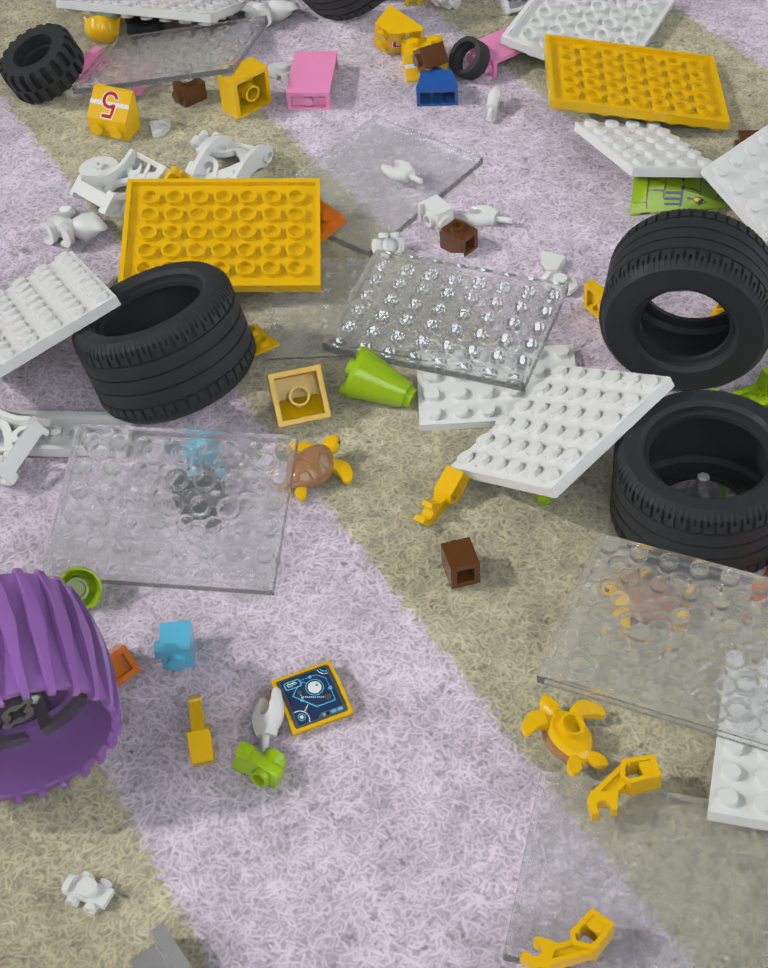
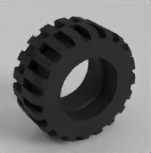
(42, 63)

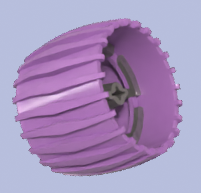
(54, 687)

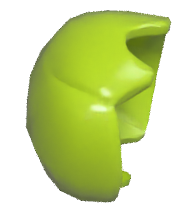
(85, 583)

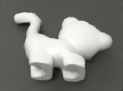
(274, 9)
(84, 226)

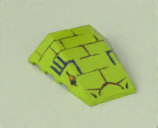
(673, 193)

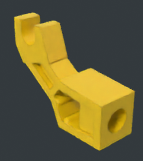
(446, 492)
(199, 734)
(617, 783)
(572, 951)

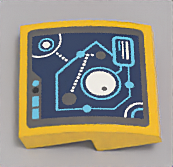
(313, 698)

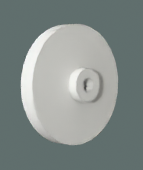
(97, 166)

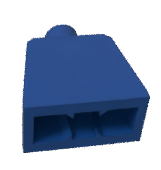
(437, 88)

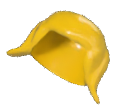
(102, 29)

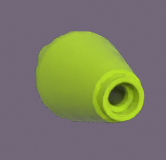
(376, 381)

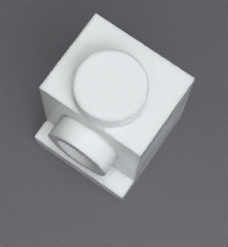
(435, 212)

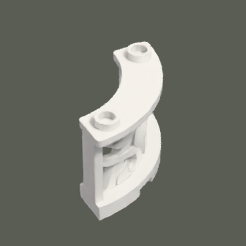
(222, 147)
(100, 188)
(17, 443)

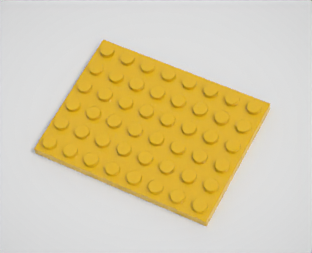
(634, 82)
(250, 228)

